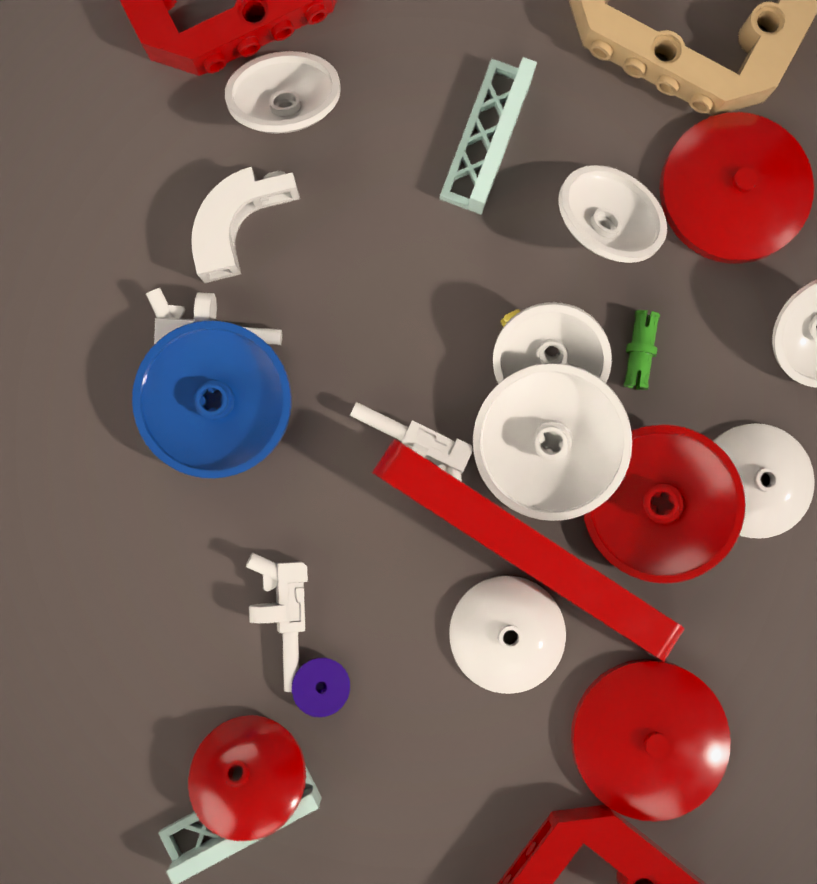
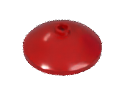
(269, 784)

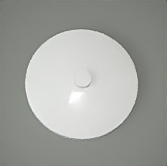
(552, 441)

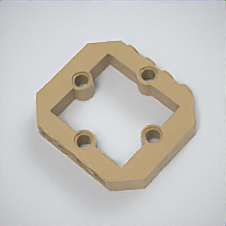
(688, 74)

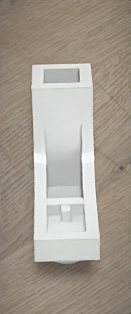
(224, 212)

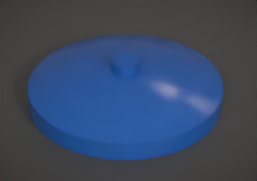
(211, 399)

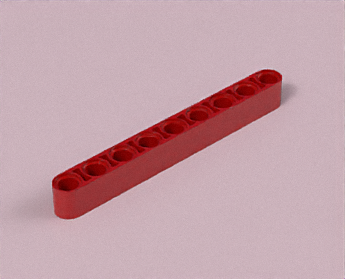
(528, 549)

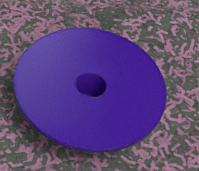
(320, 687)

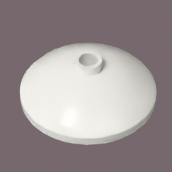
(282, 92)
(612, 214)
(554, 324)
(796, 336)
(771, 451)
(492, 610)

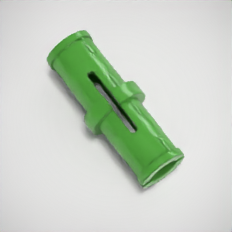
(641, 350)

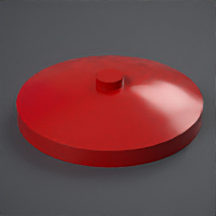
(736, 188)
(673, 508)
(650, 740)

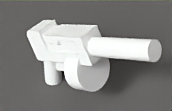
(204, 310)
(431, 445)
(288, 609)

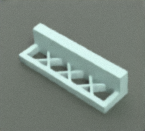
(501, 134)
(219, 848)

